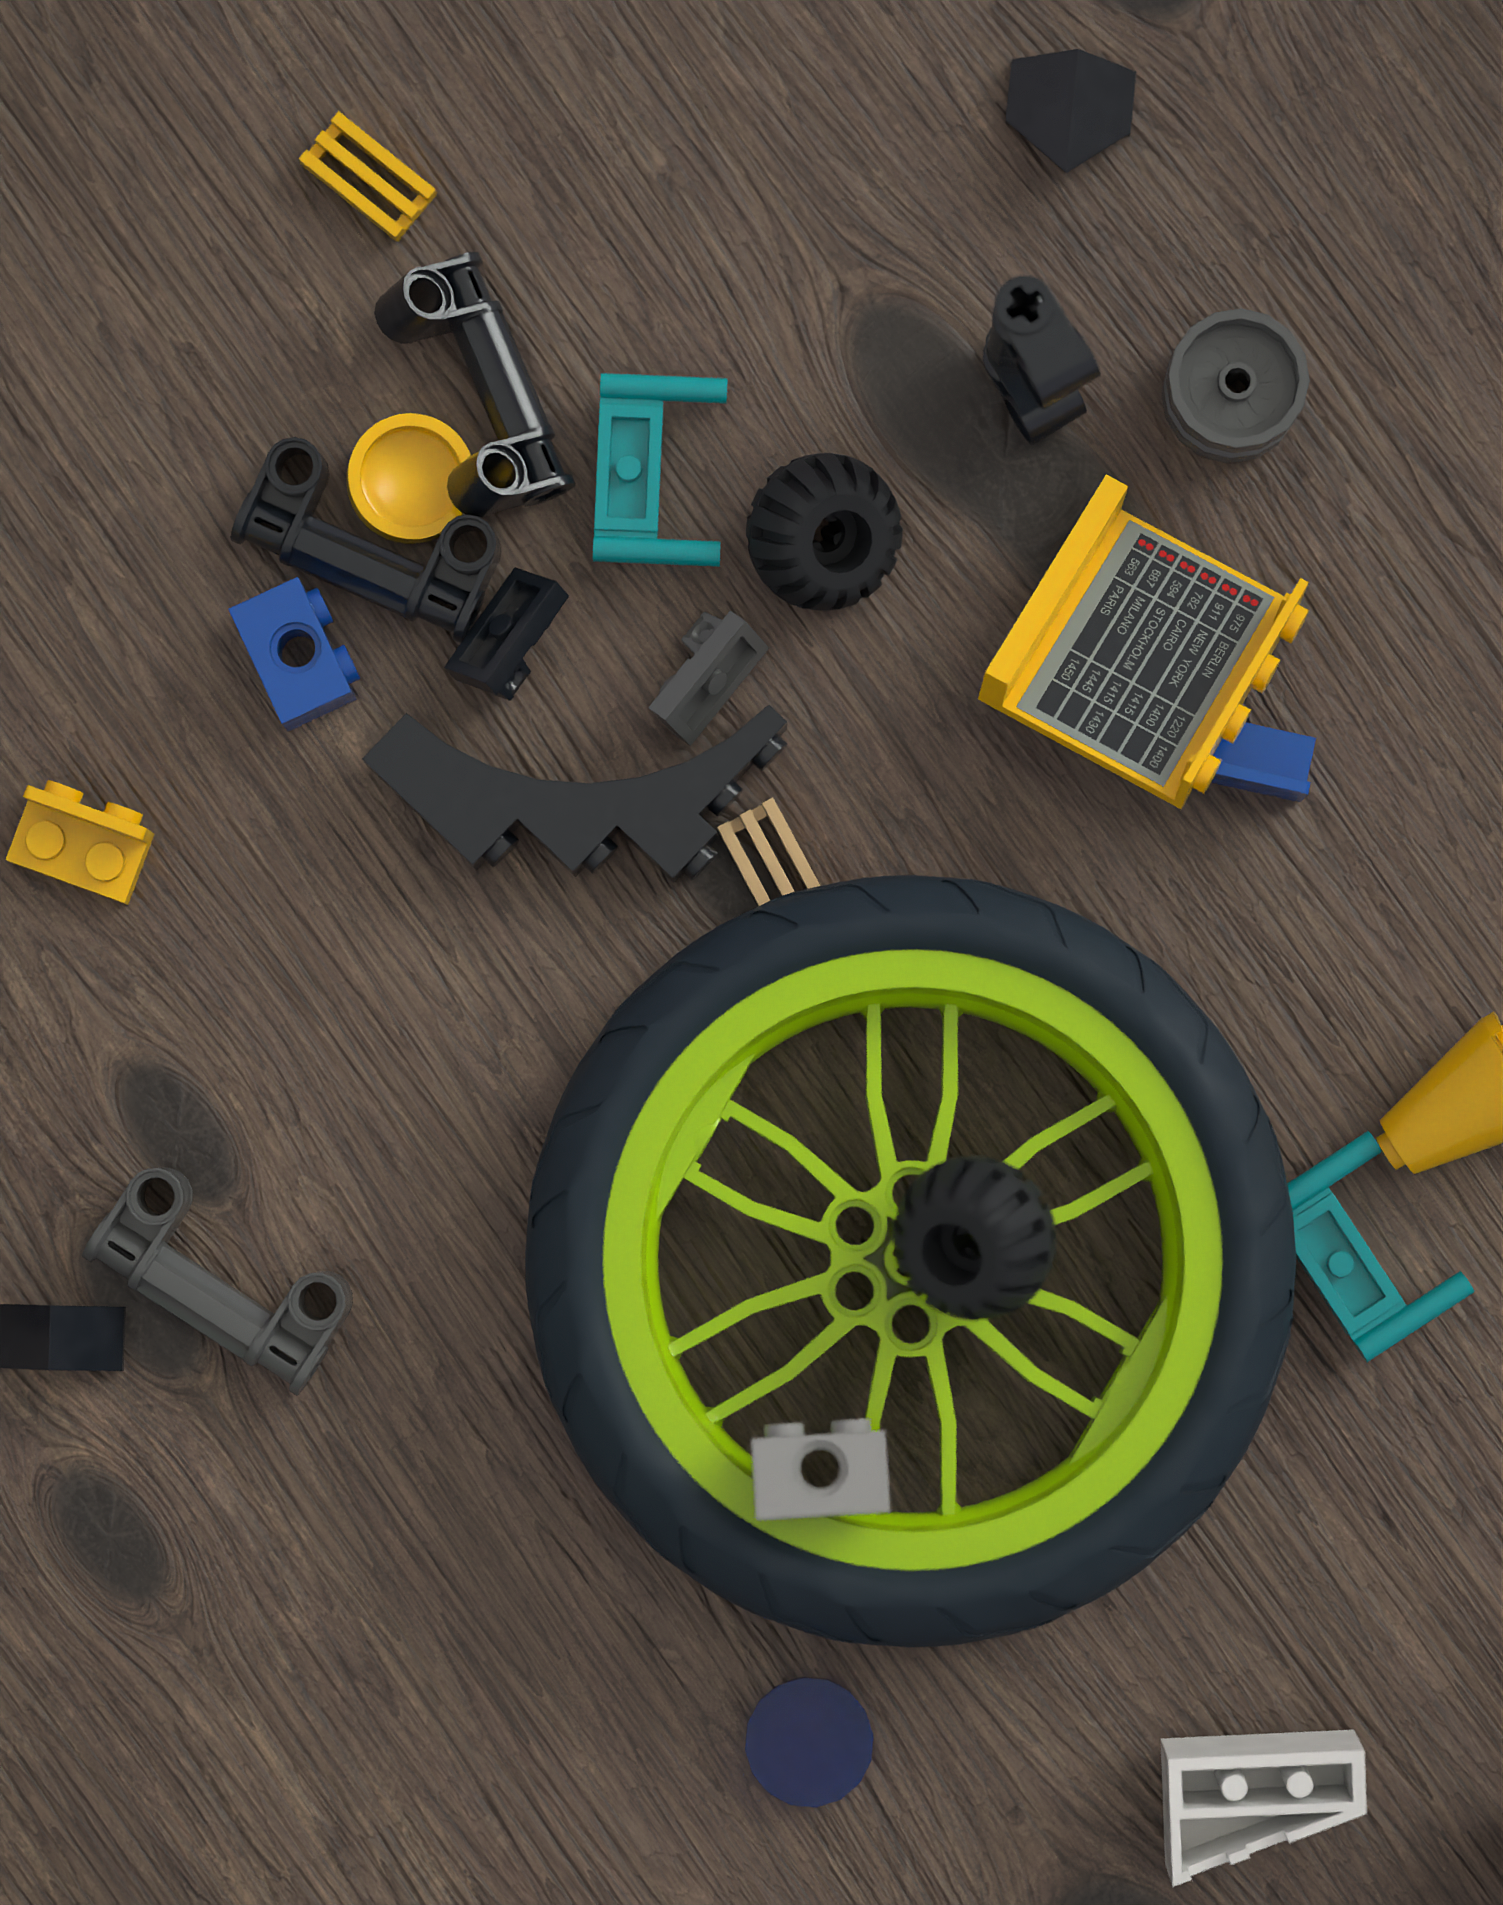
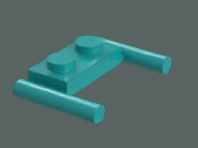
(631, 469)
(1346, 1268)

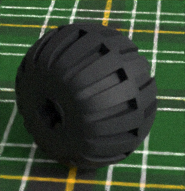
(855, 545)
(974, 1238)

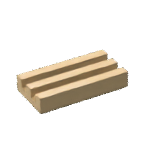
(749, 821)

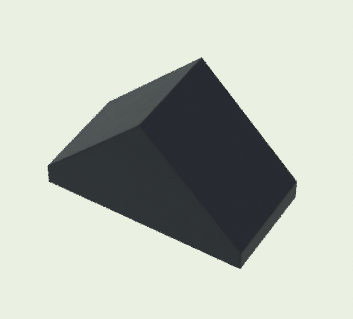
(62, 1337)

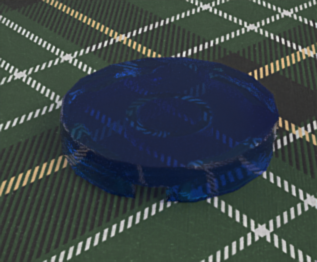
(809, 1741)

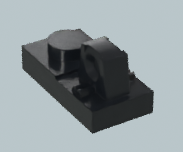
(505, 631)

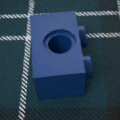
(266, 627)

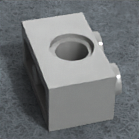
(861, 1479)

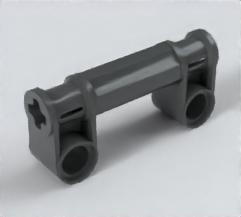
(204, 1298)

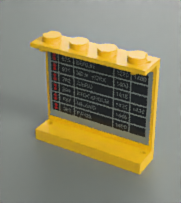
(1140, 650)

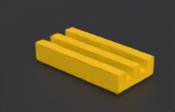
(327, 142)

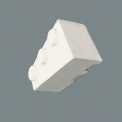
(1254, 1792)

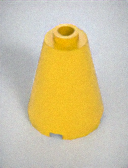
(1453, 1106)

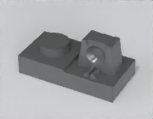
(721, 661)

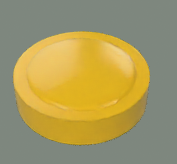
(402, 477)

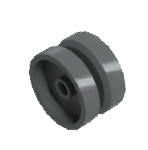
(1222, 351)

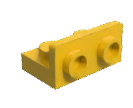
(81, 843)

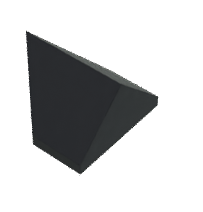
(1070, 104)

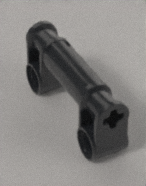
(1037, 359)
(523, 461)
(356, 562)

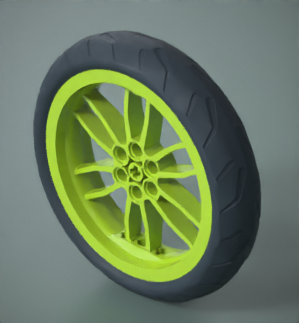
(1170, 1412)

